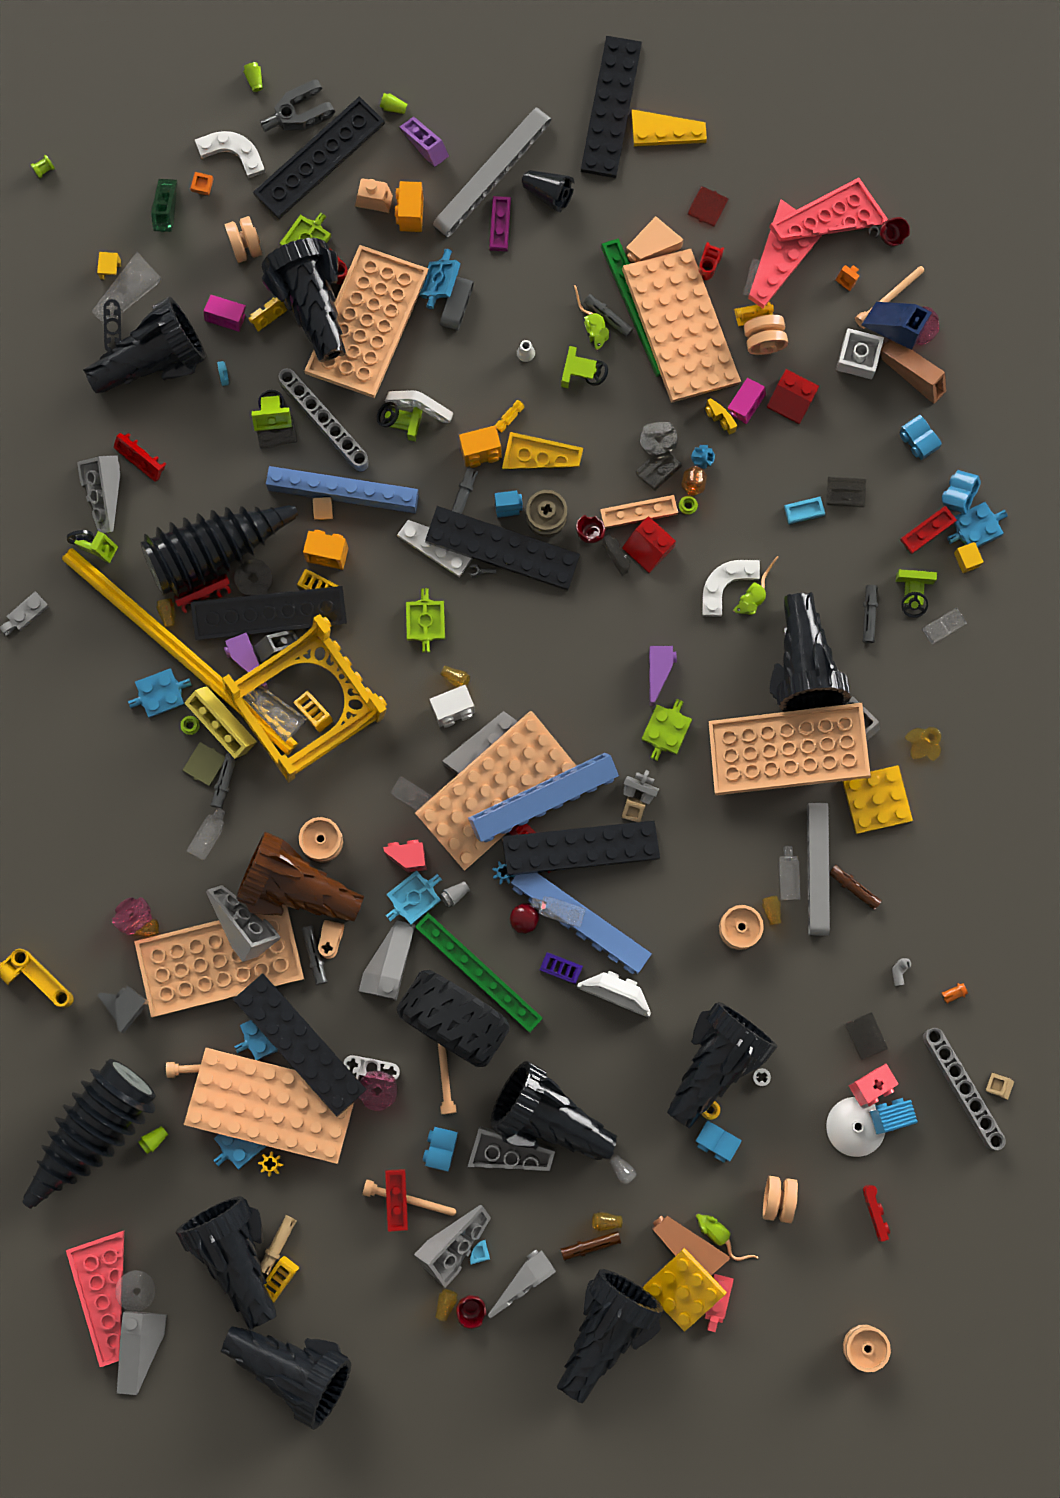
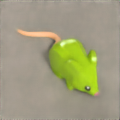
(594, 325)
(754, 596)
(718, 1234)

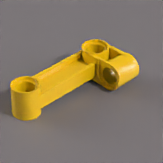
(37, 974)

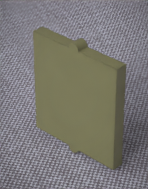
(204, 764)

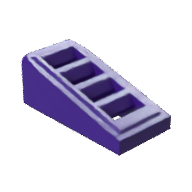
(573, 980)

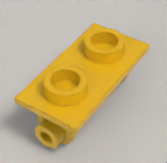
(272, 311)
(747, 313)

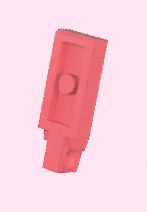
(718, 1311)

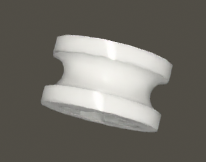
(761, 1083)

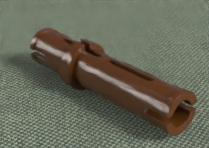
(852, 885)
(595, 1244)

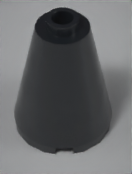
(549, 187)

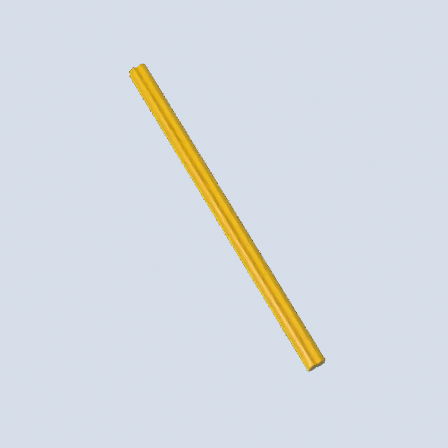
(164, 638)

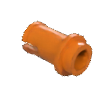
(954, 993)

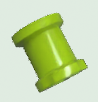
(42, 166)

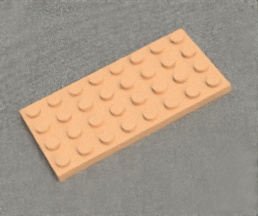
(372, 317)
(681, 325)
(789, 749)
(508, 767)
(202, 968)
(264, 1107)

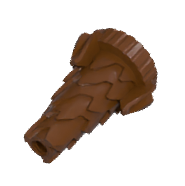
(282, 877)

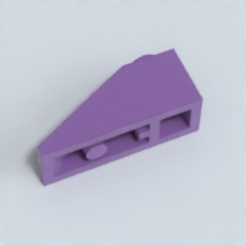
(425, 141)
(242, 653)
(660, 665)

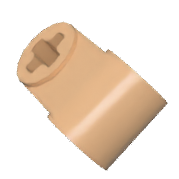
(330, 935)

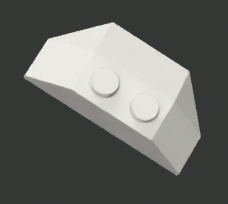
(617, 991)

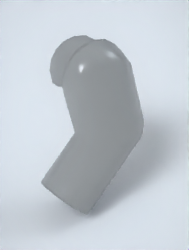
(899, 969)

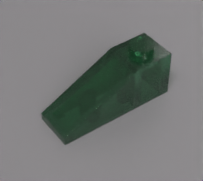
(164, 205)

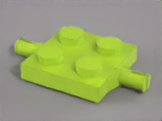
(307, 228)
(425, 620)
(666, 729)

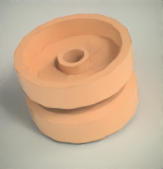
(244, 239)
(765, 334)
(325, 850)
(732, 935)
(782, 1199)
(854, 1346)

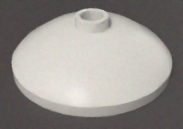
(842, 1131)

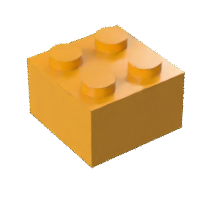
(409, 206)
(480, 446)
(325, 549)

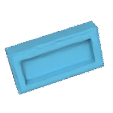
(804, 510)

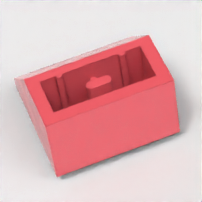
(407, 856)

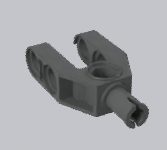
(301, 121)

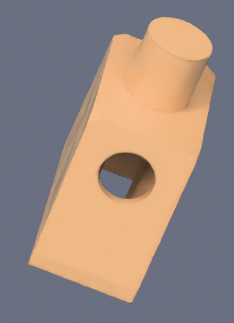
(374, 195)

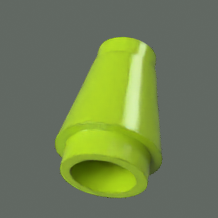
(253, 75)
(393, 104)
(153, 1139)

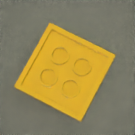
(878, 800)
(684, 1289)

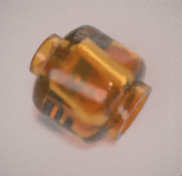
(694, 480)

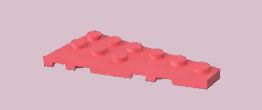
(838, 211)
(778, 261)
(96, 1272)

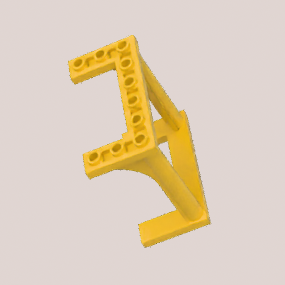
(316, 637)

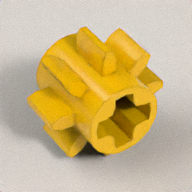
(267, 1159)

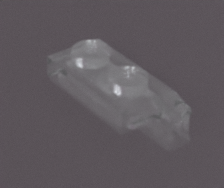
(207, 835)
(789, 875)
(559, 910)

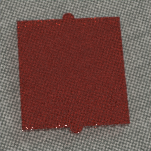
(708, 206)

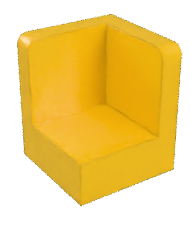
(108, 264)
(968, 557)

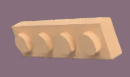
(639, 511)

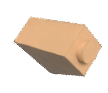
(653, 242)

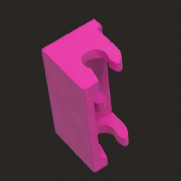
(224, 313)
(747, 400)

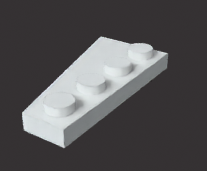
(415, 535)

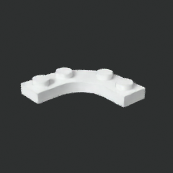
(233, 143)
(723, 576)

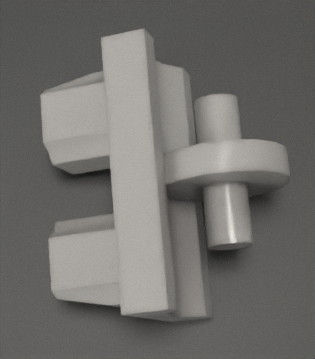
(648, 790)

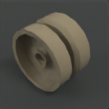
(546, 502)

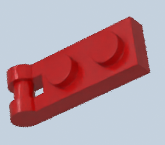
(876, 1210)

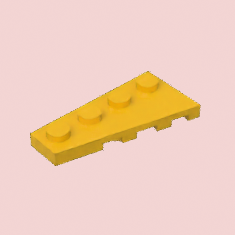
(660, 129)
(534, 452)

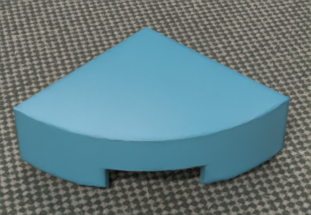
(223, 373)
(480, 1253)

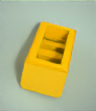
(301, 583)
(322, 719)
(290, 1267)

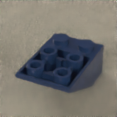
(898, 322)

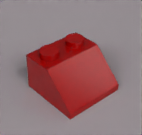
(792, 396)
(649, 544)

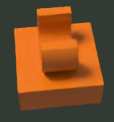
(201, 183)
(848, 277)

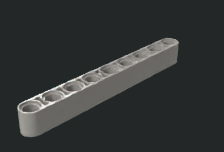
(492, 172)

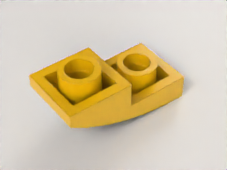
(717, 412)

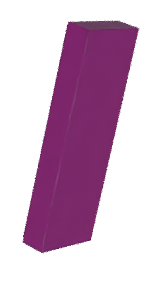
(500, 223)

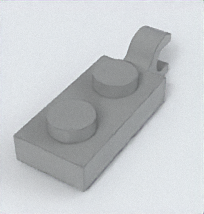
(24, 613)

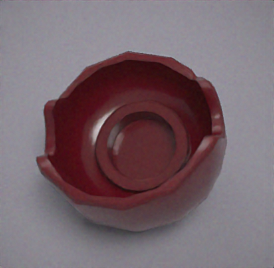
(894, 231)
(590, 529)
(524, 918)
(471, 1311)

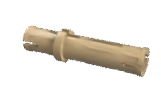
(277, 1244)

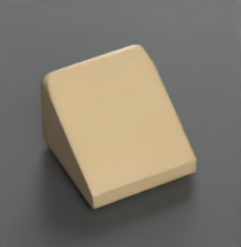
(322, 508)
(633, 809)
(1000, 1086)

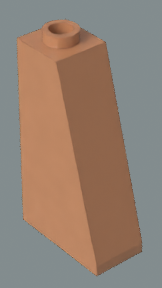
(915, 370)
(678, 1237)

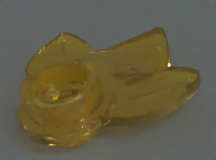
(923, 745)

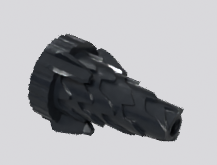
(302, 278)
(159, 343)
(809, 670)
(727, 1051)
(537, 1108)
(224, 1243)
(616, 1317)
(305, 1378)

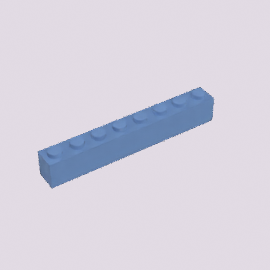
(342, 489)
(542, 797)
(593, 927)

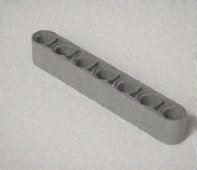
(321, 411)
(818, 869)
(971, 1095)

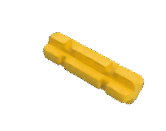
(509, 416)

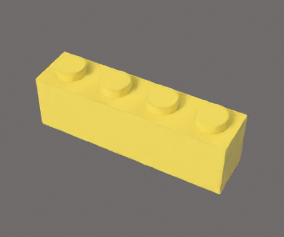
(220, 722)

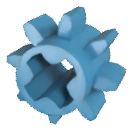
(703, 456)
(501, 867)

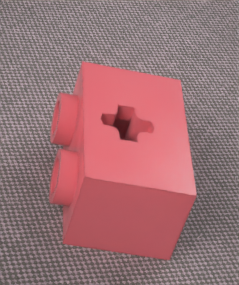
(881, 1078)

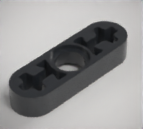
(106, 312)

